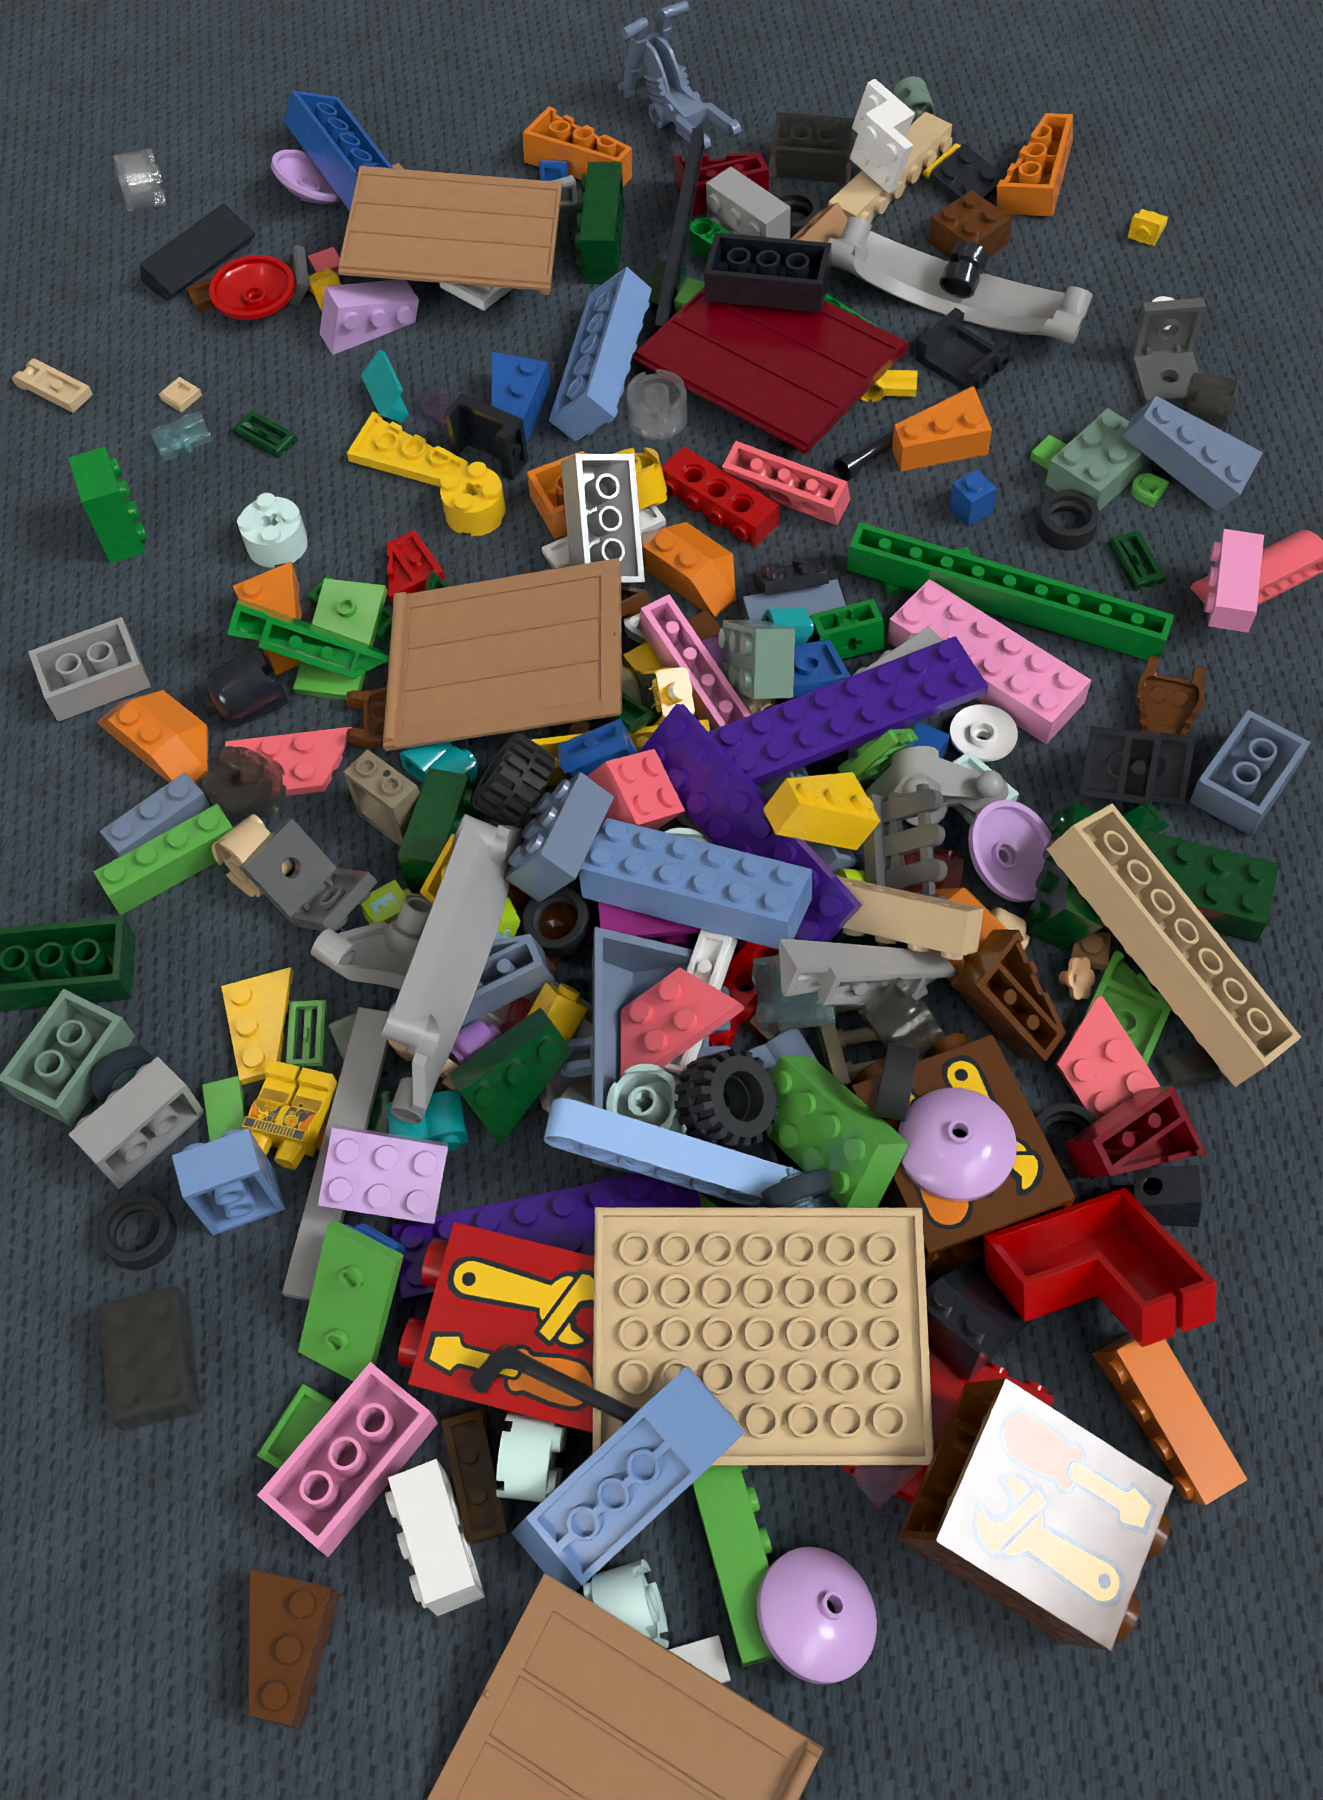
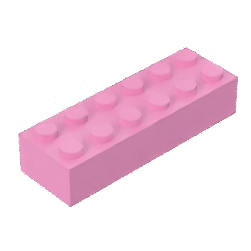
(1020, 676)

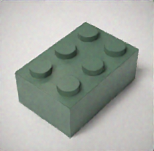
(1098, 461)
(758, 658)
(60, 1055)

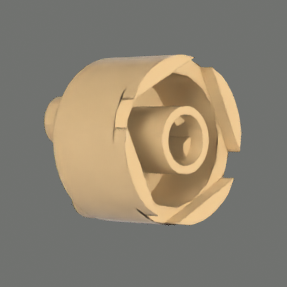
(237, 846)

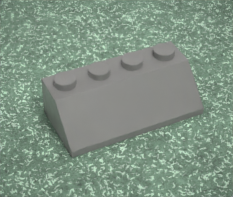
(603, 512)

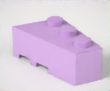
(365, 312)

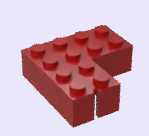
(1105, 1251)

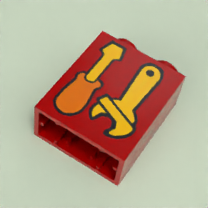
(498, 1294)

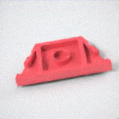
(305, 756)
(672, 1019)
(1103, 1062)

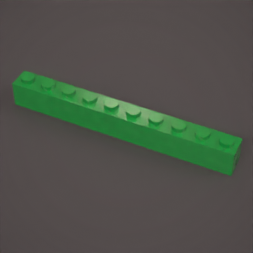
(1011, 592)

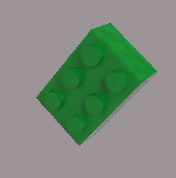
(108, 504)

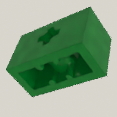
(851, 628)

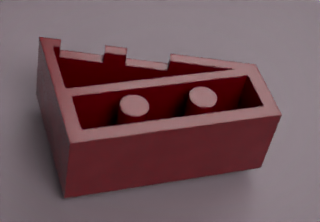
(749, 164)
(1136, 1135)

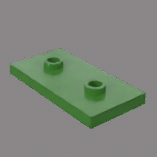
(353, 612)
(349, 1301)

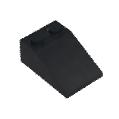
(969, 1319)

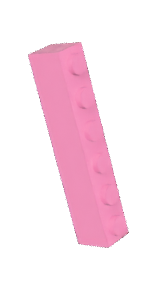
(680, 646)

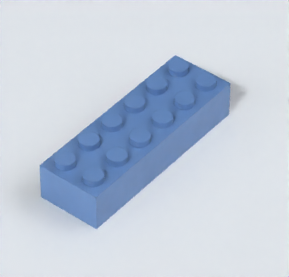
(601, 355)
(696, 883)

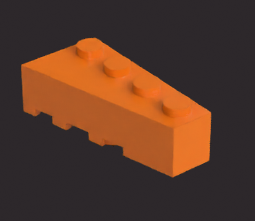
(560, 139)
(1037, 175)
(1171, 1417)

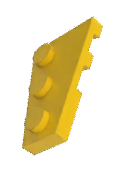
(256, 1021)

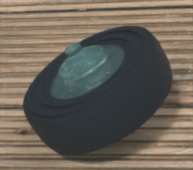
(117, 1070)
(797, 1189)

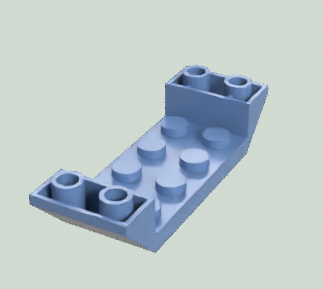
(628, 1481)

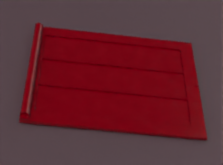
(774, 365)

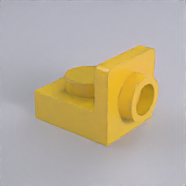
(1147, 227)
(318, 282)

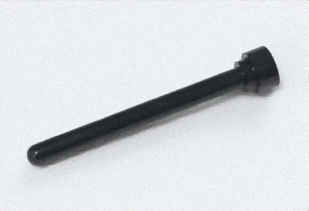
(850, 464)

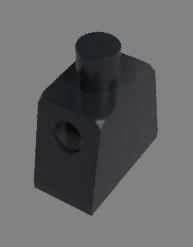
(1168, 1193)

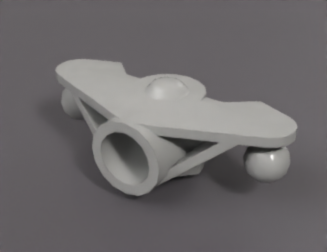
(955, 782)

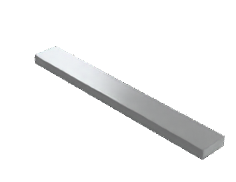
(352, 1109)

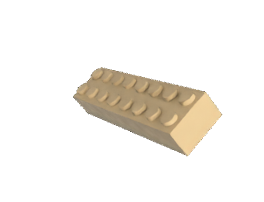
(1173, 944)

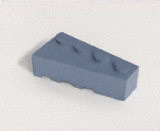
(1193, 451)

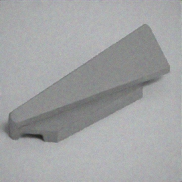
(854, 971)

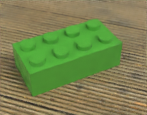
(834, 1130)

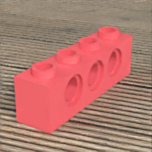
(789, 482)

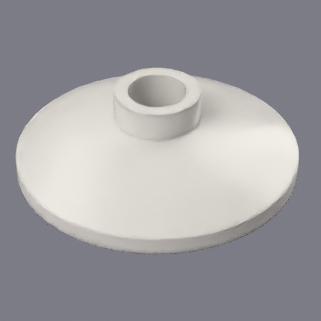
(985, 722)

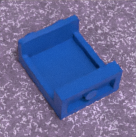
(594, 748)

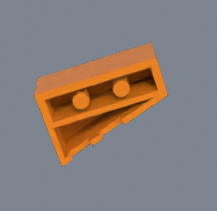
(278, 591)

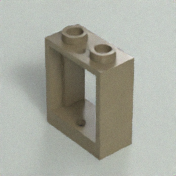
(382, 800)

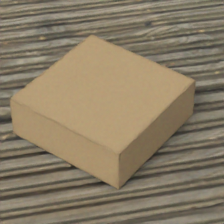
(180, 394)

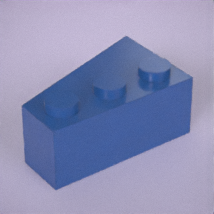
(520, 387)

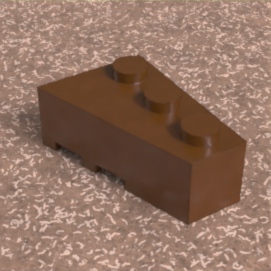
(1008, 997)
(286, 1644)

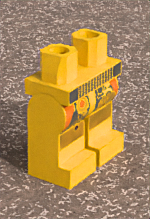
(291, 1111)

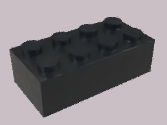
(768, 272)

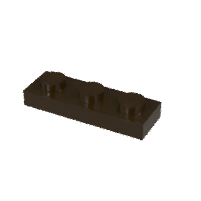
(474, 1477)

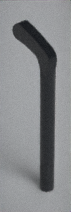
(511, 1358)

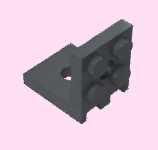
(1166, 352)
(317, 891)

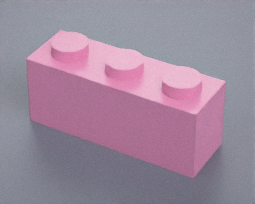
(1234, 580)

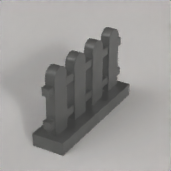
(889, 843)

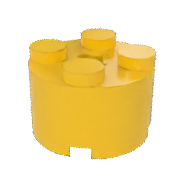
(649, 477)
(473, 499)

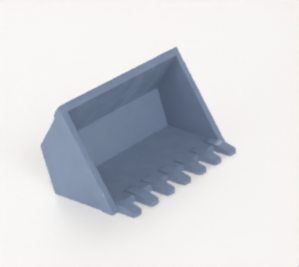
(621, 972)

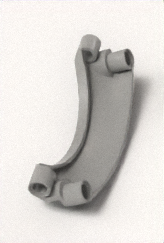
(995, 304)

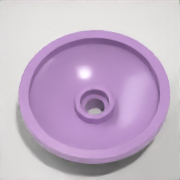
(302, 177)
(1008, 848)
(953, 1165)
(800, 1626)

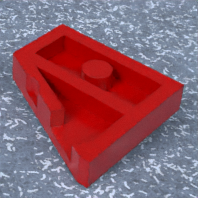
(409, 565)

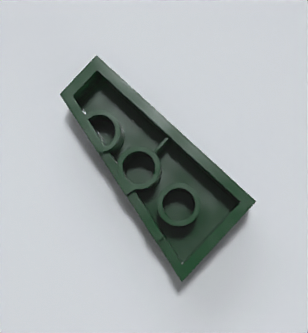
(1059, 911)

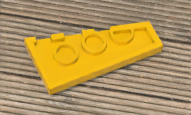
(397, 452)

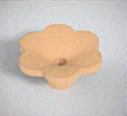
(1078, 978)

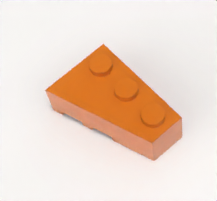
(943, 433)

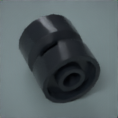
(963, 269)

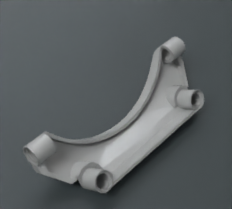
(382, 956)
(450, 958)

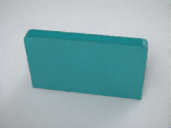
(385, 388)

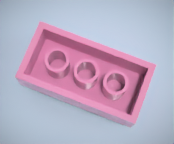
(348, 1459)

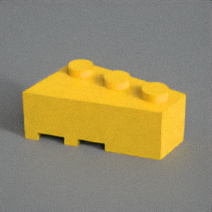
(823, 810)

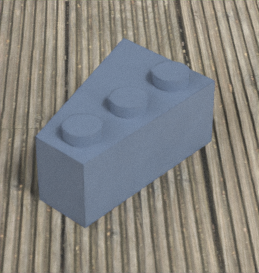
(511, 971)

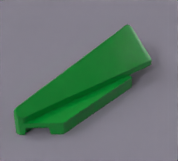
(304, 640)

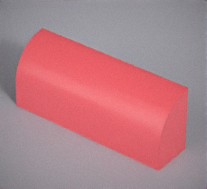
(1282, 565)

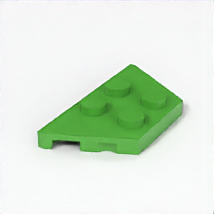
(876, 755)
(1134, 1004)

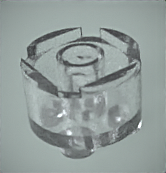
(139, 180)
(657, 405)

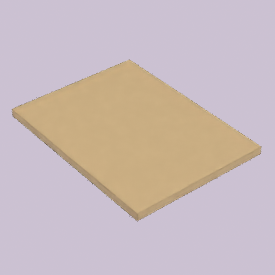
(784, 1313)

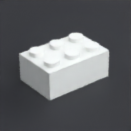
(433, 1538)

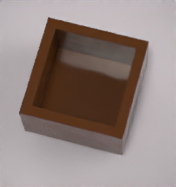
(970, 220)

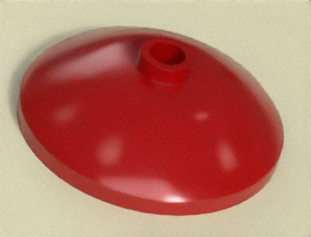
(252, 287)

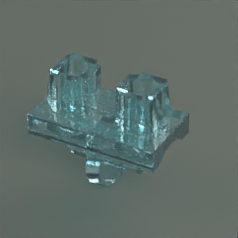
(181, 436)

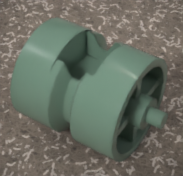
(915, 96)

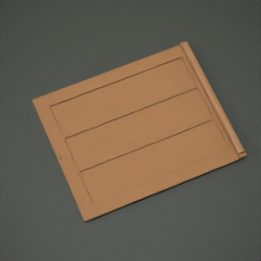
(452, 229)
(505, 655)
(614, 1716)

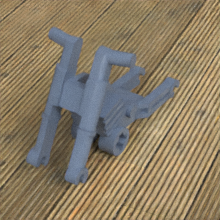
(666, 79)

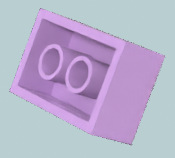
(383, 1174)

